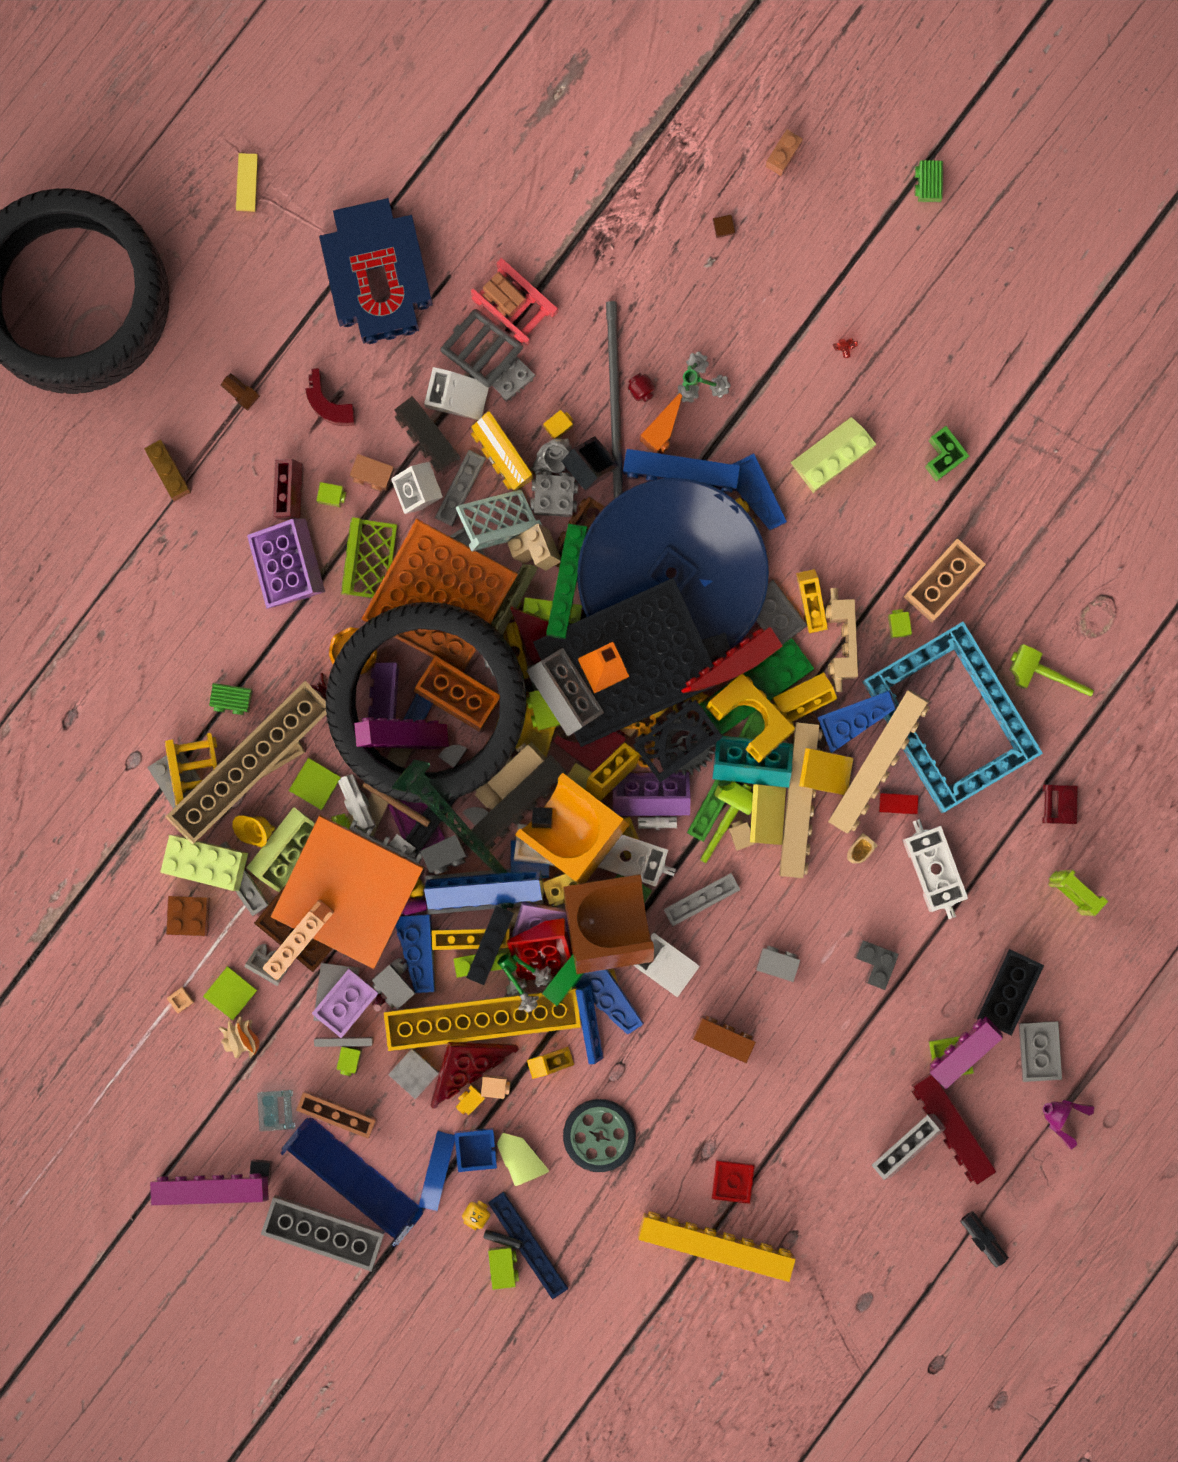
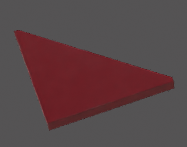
(531, 629)
(465, 1064)

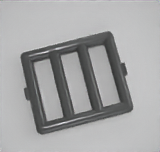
(488, 325)

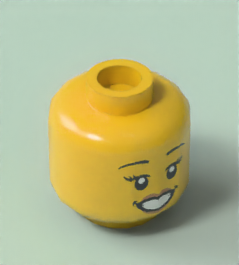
(476, 1215)

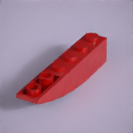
(737, 661)

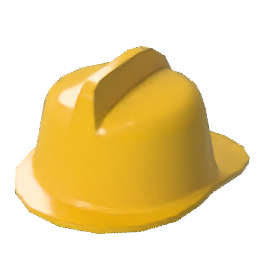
(252, 829)

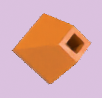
(603, 667)

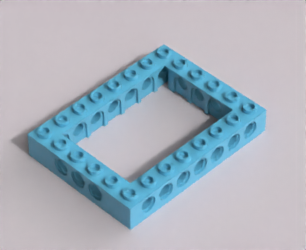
(996, 698)

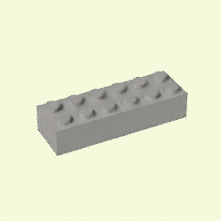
(323, 1233)

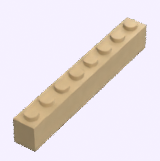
(879, 761)
(798, 806)

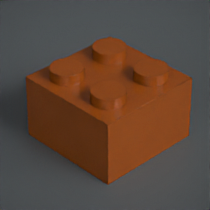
(187, 916)

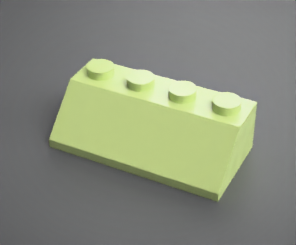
(833, 454)
(282, 850)

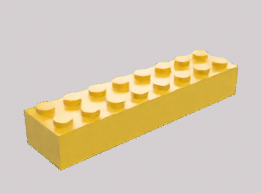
(716, 1247)

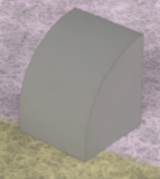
(453, 754)

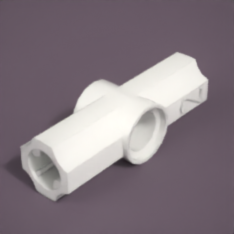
(356, 802)

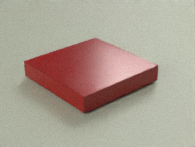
(733, 1181)

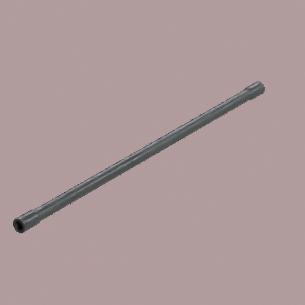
(611, 317)

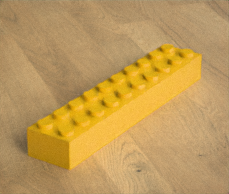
(477, 1021)

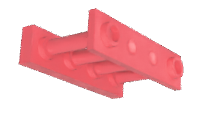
(532, 295)

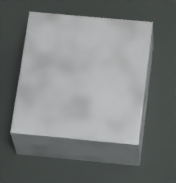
(413, 1073)

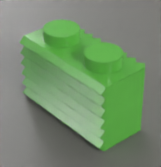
(929, 181)
(230, 698)

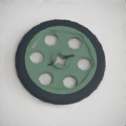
(623, 1146)

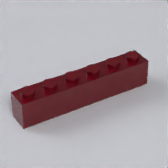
(956, 1133)

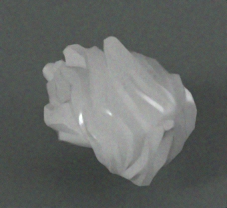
(551, 455)

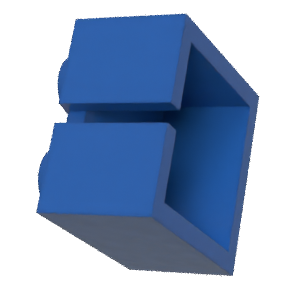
(475, 1150)

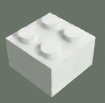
(416, 487)

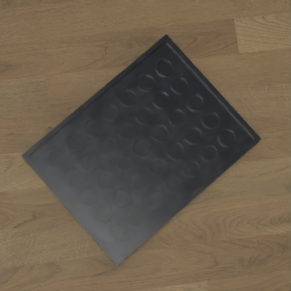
(656, 648)

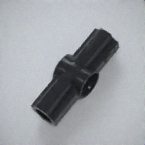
(984, 1239)

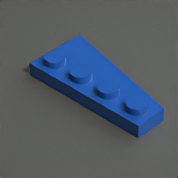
(758, 493)
(852, 720)
(416, 942)
(612, 1000)

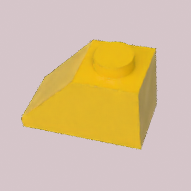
(550, 1062)

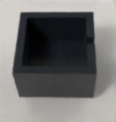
(590, 463)

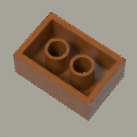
(724, 1039)

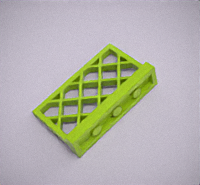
(352, 552)

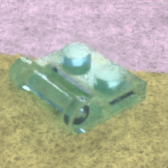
(269, 1111)

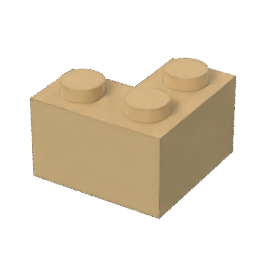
(536, 545)

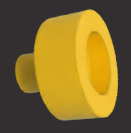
(418, 889)

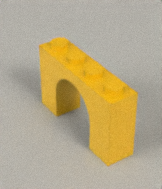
(743, 692)

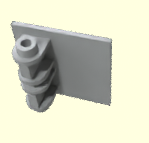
(513, 380)

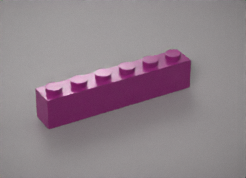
(401, 734)
(209, 1190)

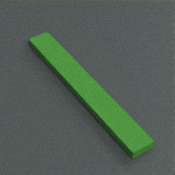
(712, 805)

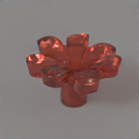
(845, 347)

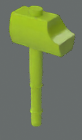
(1027, 662)
(740, 799)

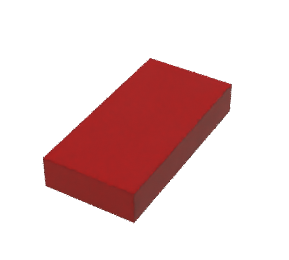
(898, 803)

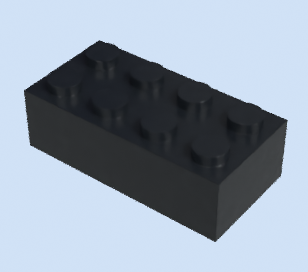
(1009, 991)

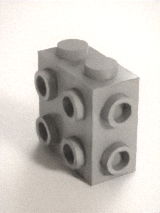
(554, 494)

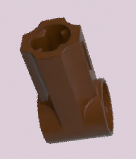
(243, 394)

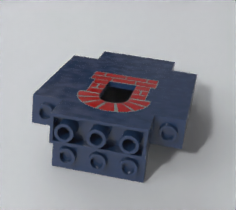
(366, 241)

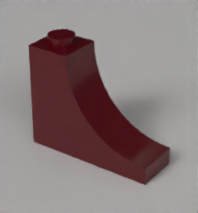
(594, 753)

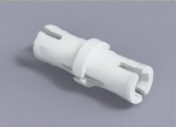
(657, 822)

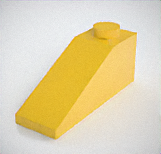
(812, 600)

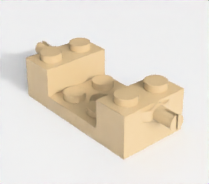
(843, 612)

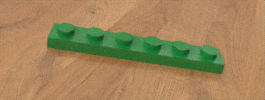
(566, 582)

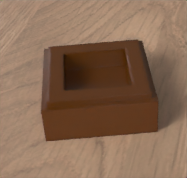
(723, 226)

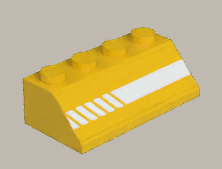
(502, 452)

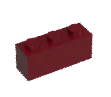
(287, 489)

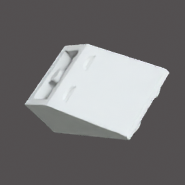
(455, 394)
(670, 966)

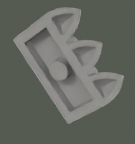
(258, 960)

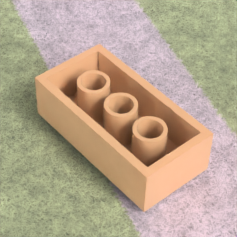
(944, 580)

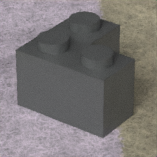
(881, 961)

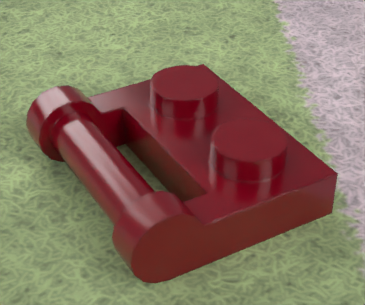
(1066, 804)

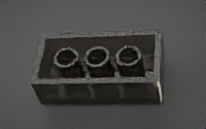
(427, 435)

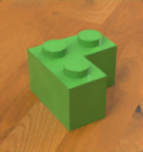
(950, 454)

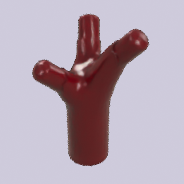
(321, 686)
(378, 1002)

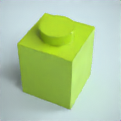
(331, 494)
(899, 624)
(348, 1060)

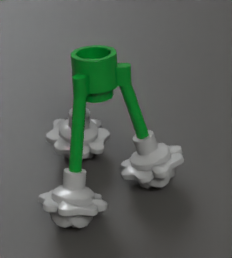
(691, 377)
(518, 985)

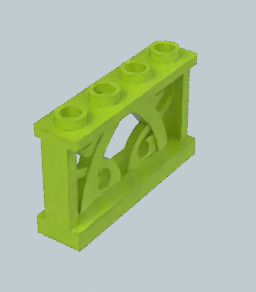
(1077, 892)

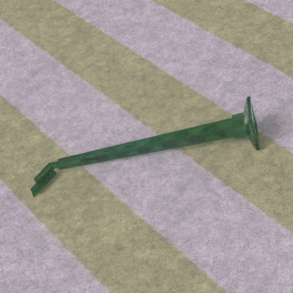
(415, 780)

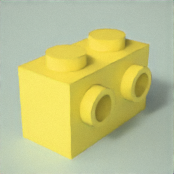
(554, 888)

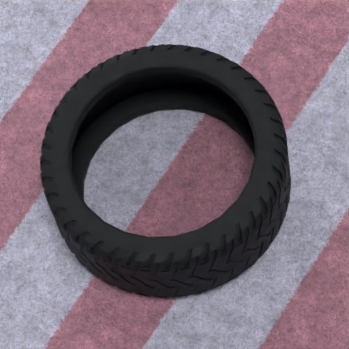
(135, 340)
(346, 671)

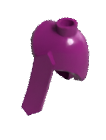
(1057, 1113)

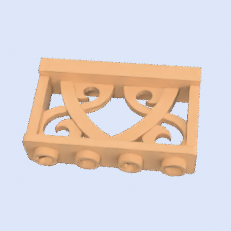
(298, 939)

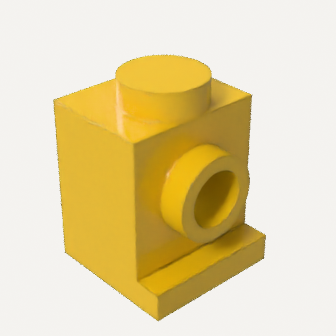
(469, 1101)

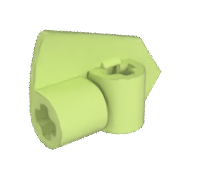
(520, 1159)

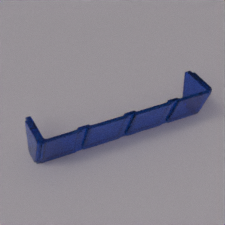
(353, 1179)

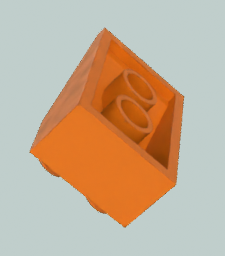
(659, 432)

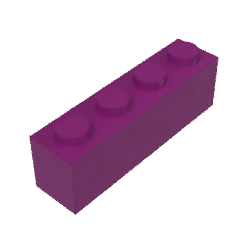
(965, 1052)

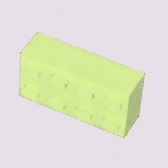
(204, 863)

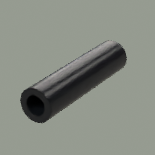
(503, 1239)

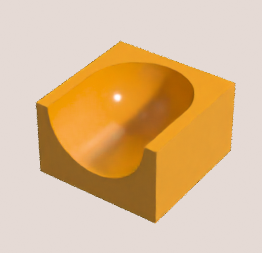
(580, 831)

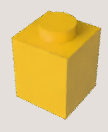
(558, 424)

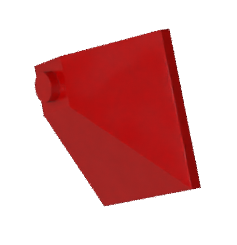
(541, 947)

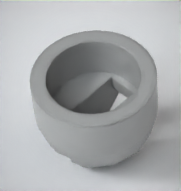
(396, 964)

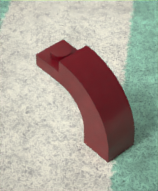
(332, 413)

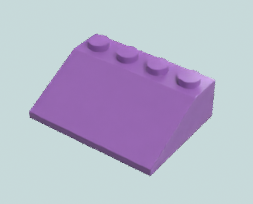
(286, 563)

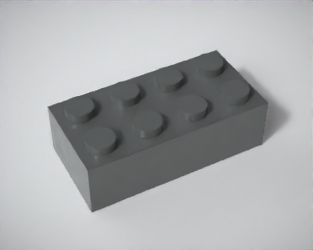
(444, 854)

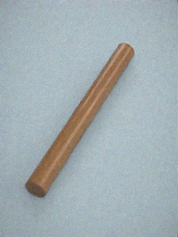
(399, 805)

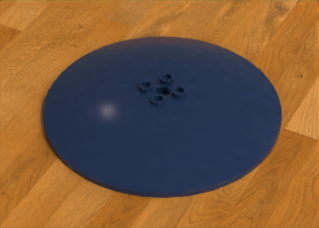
(682, 528)

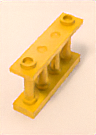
(175, 768)

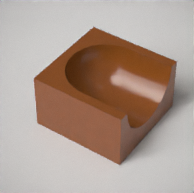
(608, 924)

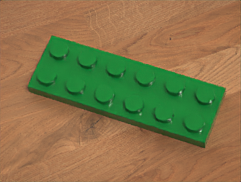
(771, 676)

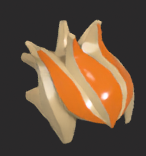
(240, 1038)

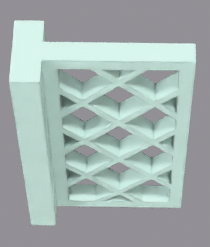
(497, 536)

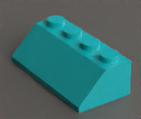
(736, 764)

